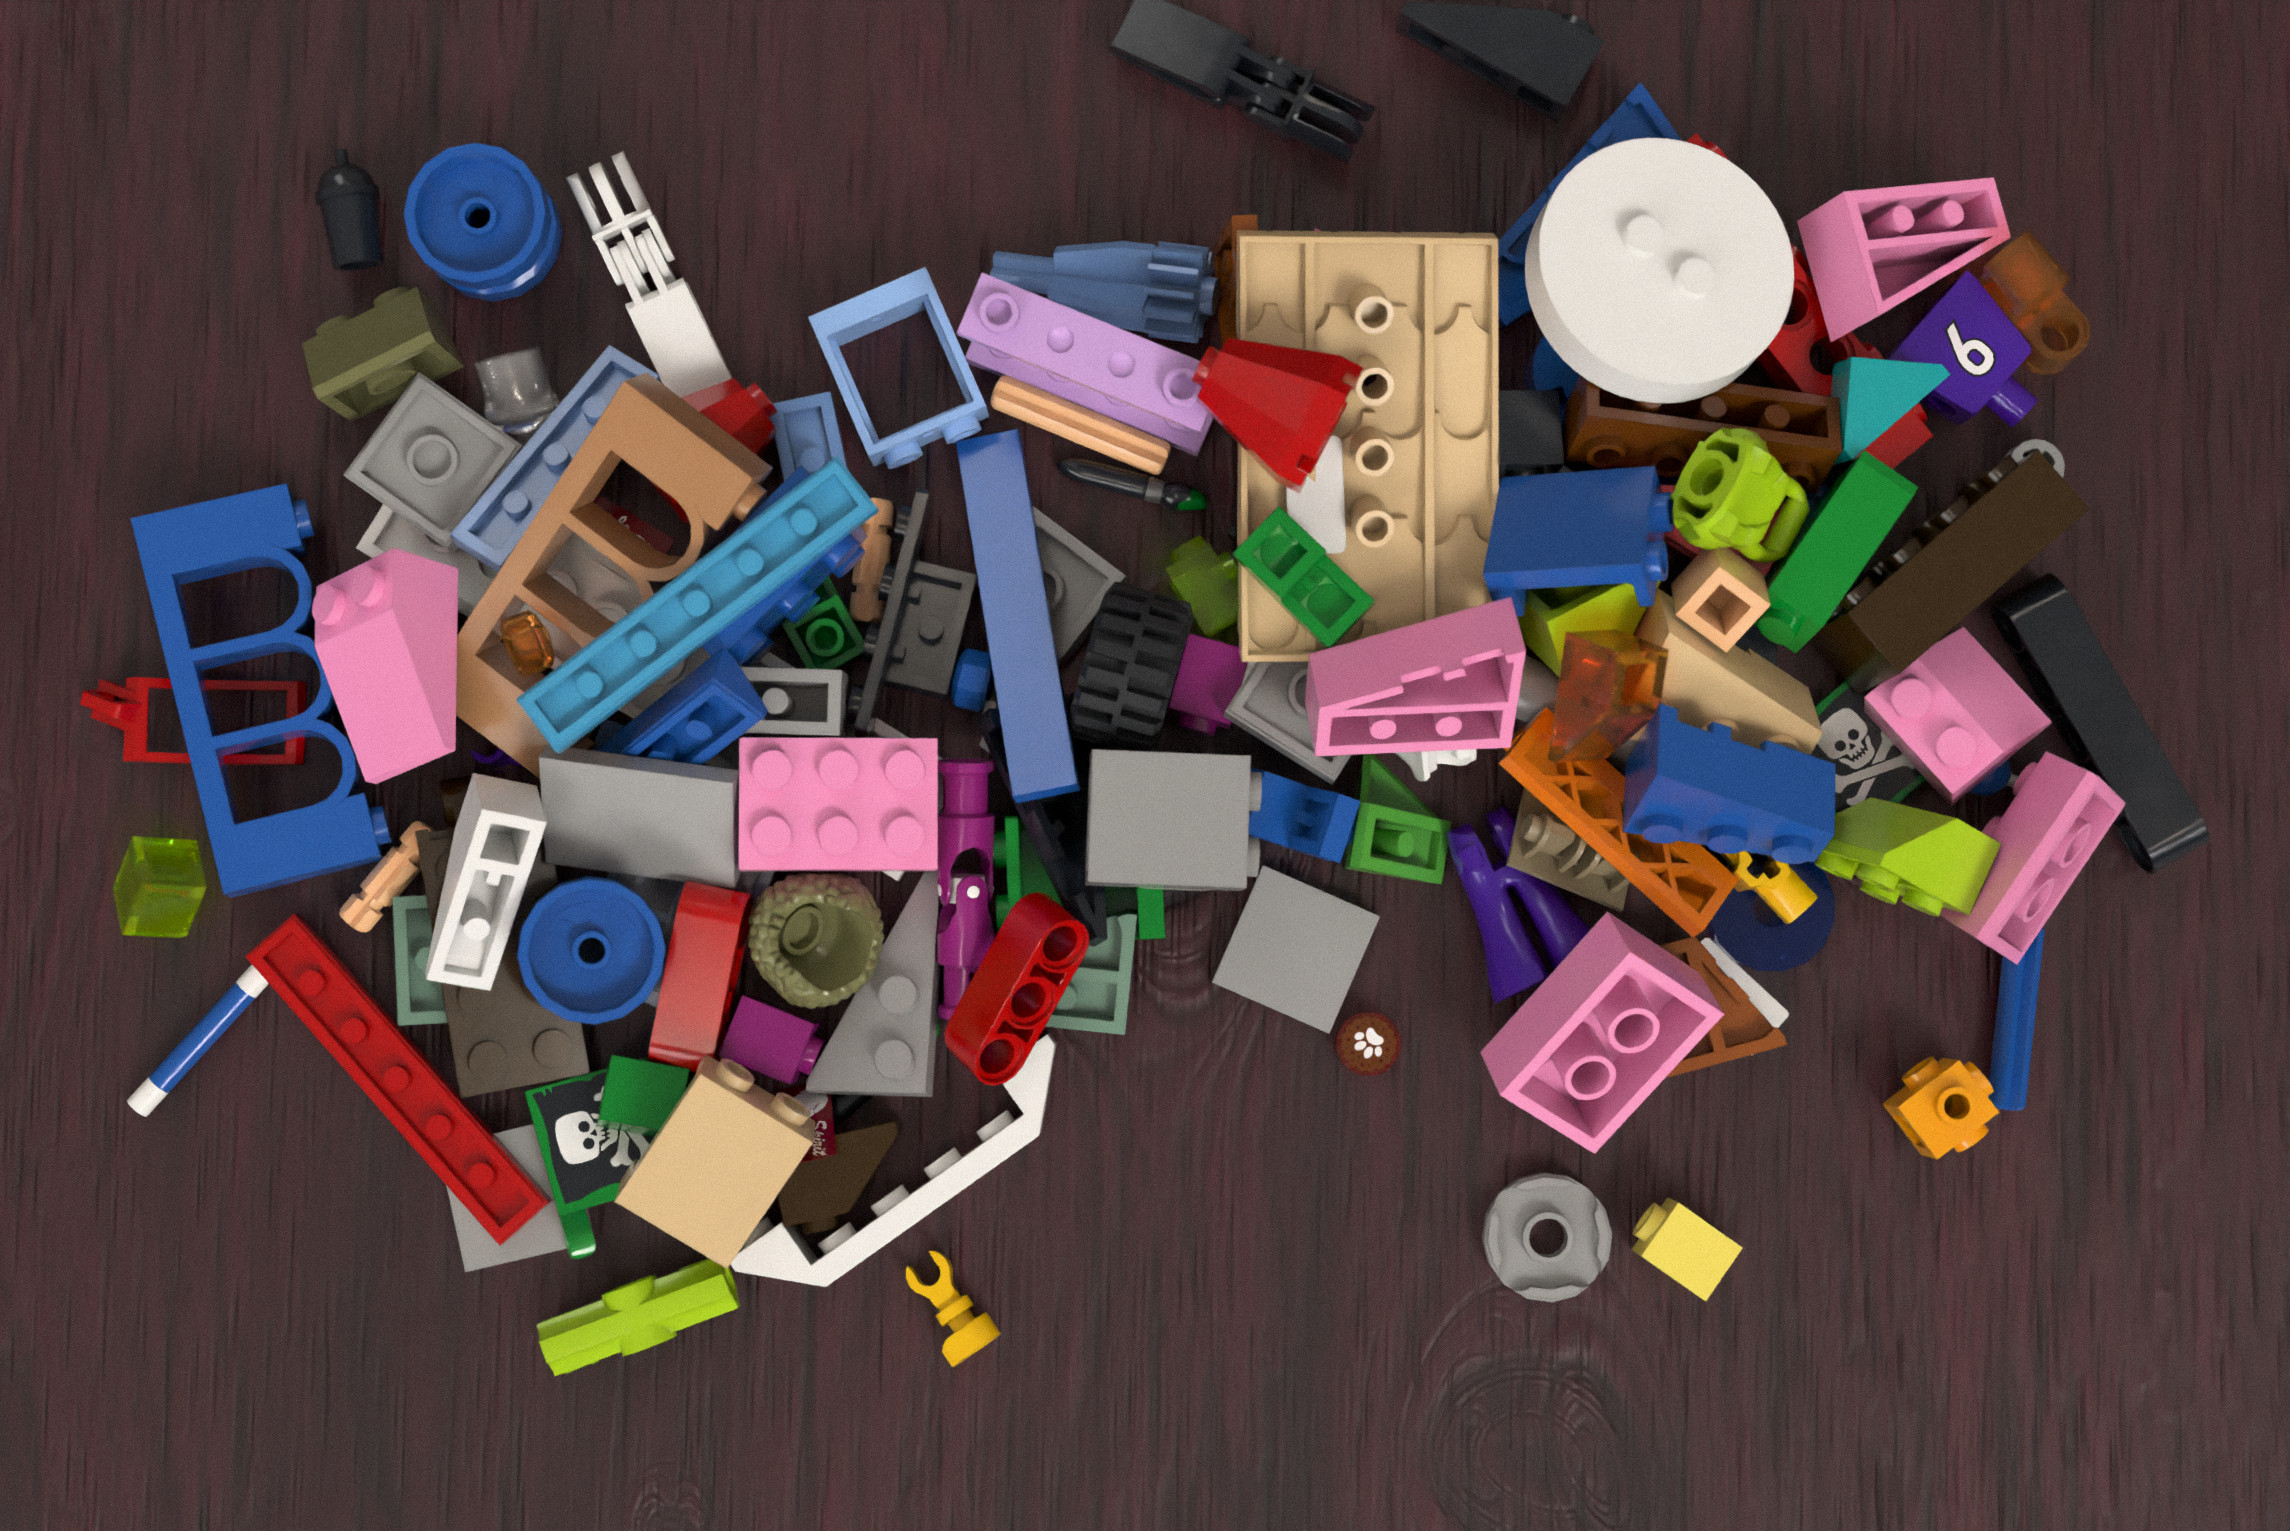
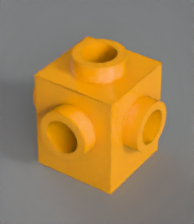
(1921, 1109)

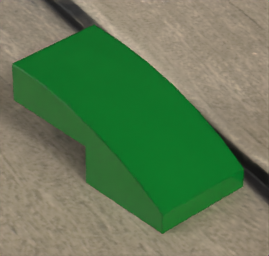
(1303, 578)

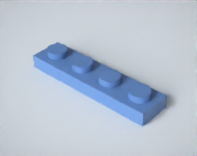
(516, 496)

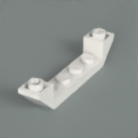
(784, 1253)

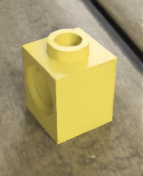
(1684, 1247)

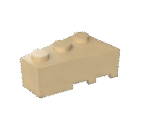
(1728, 687)

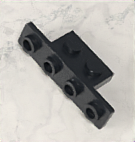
(920, 624)

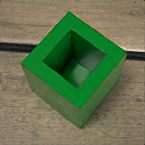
(639, 1095)

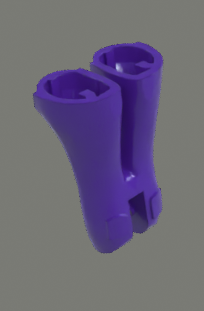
(1509, 953)

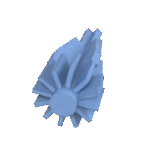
(1124, 284)

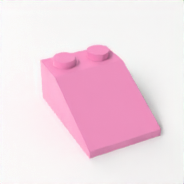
(392, 659)

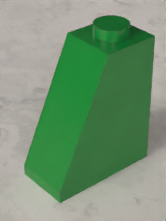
(1832, 550)

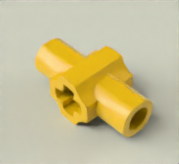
(1779, 889)

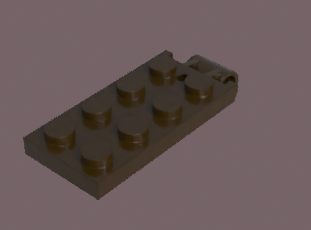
(504, 1033)

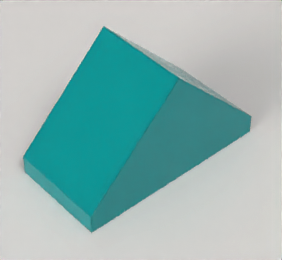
(1876, 396)

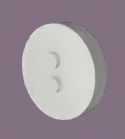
(1659, 270)

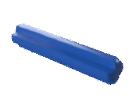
(2015, 1028)

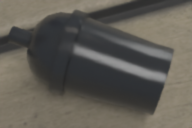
(350, 215)

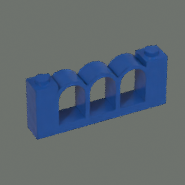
(223, 539)

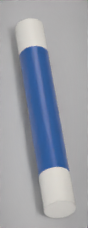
(197, 1042)

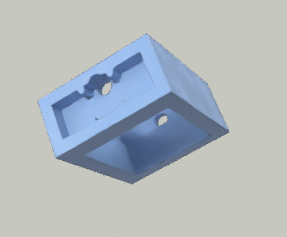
(877, 310)

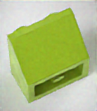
(1910, 854)

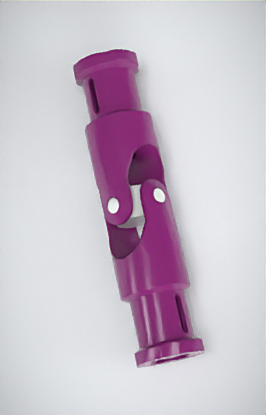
(964, 922)

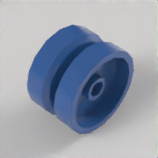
(459, 193)
(592, 989)

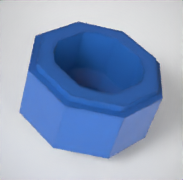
(971, 680)

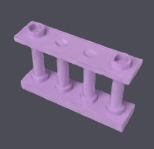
(1085, 362)

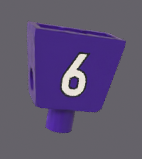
(1976, 347)

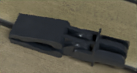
(1221, 69)

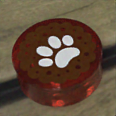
(1367, 1043)

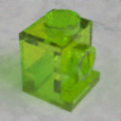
(1206, 583)

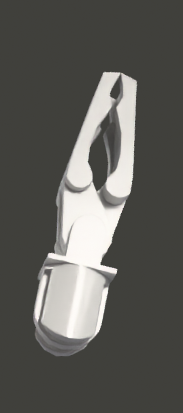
(666, 317)

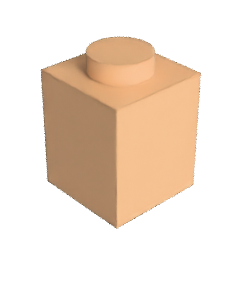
(1720, 596)

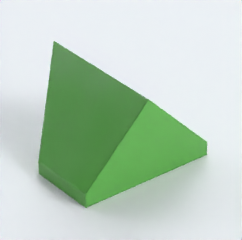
(1395, 828)

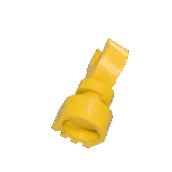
(969, 1332)

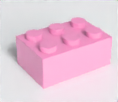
(838, 804)
(1601, 1033)

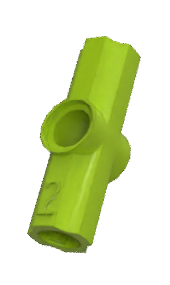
(637, 1315)

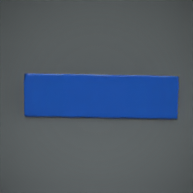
(694, 716)

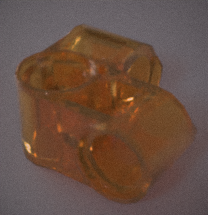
(2028, 290)

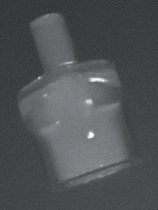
(517, 392)

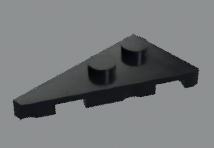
(1058, 832)

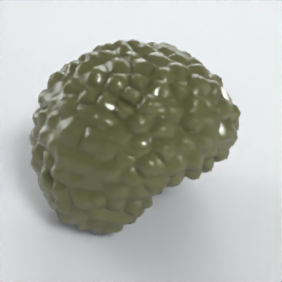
(816, 937)

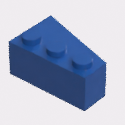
(1727, 793)

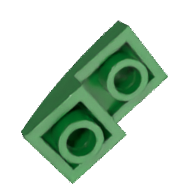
(826, 633)

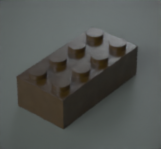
(1947, 569)

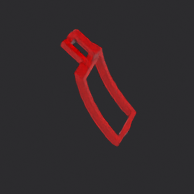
(133, 717)

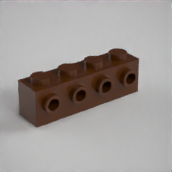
(1629, 433)

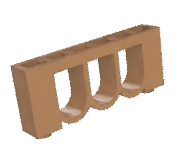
(672, 447)

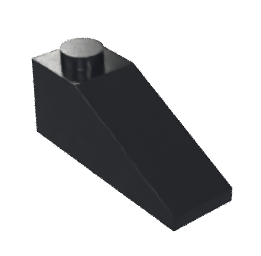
(1516, 50)

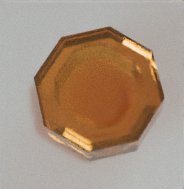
(527, 643)

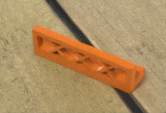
(1590, 800)

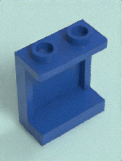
(1579, 533)

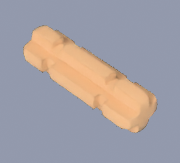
(869, 569)
(385, 881)

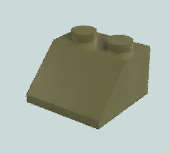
(376, 355)

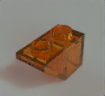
(1604, 693)

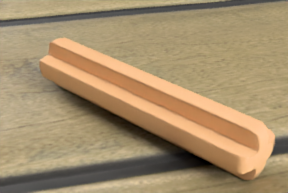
(1080, 425)

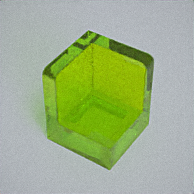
(159, 887)

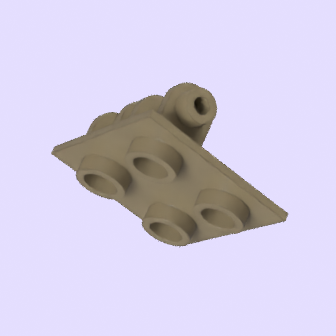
(1558, 855)

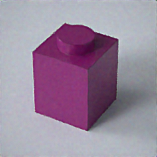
(1206, 684)
(772, 1040)

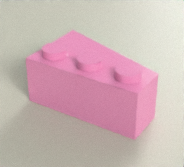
(1895, 241)
(1420, 686)

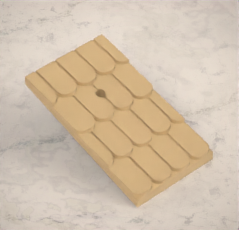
(1412, 441)

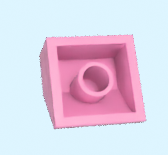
(1955, 714)

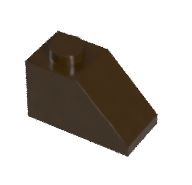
(834, 1184)

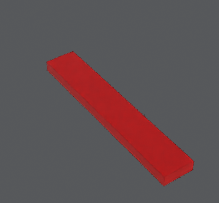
(399, 1078)

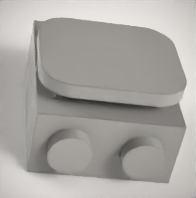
(1171, 820)

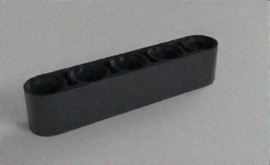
(2099, 720)

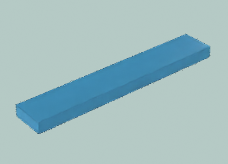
(697, 605)

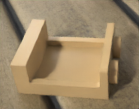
(718, 1160)

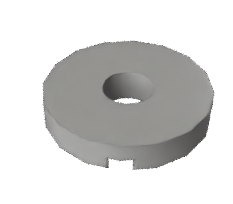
(1584, 1243)

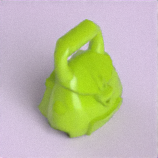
(1732, 495)

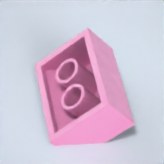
(2044, 846)

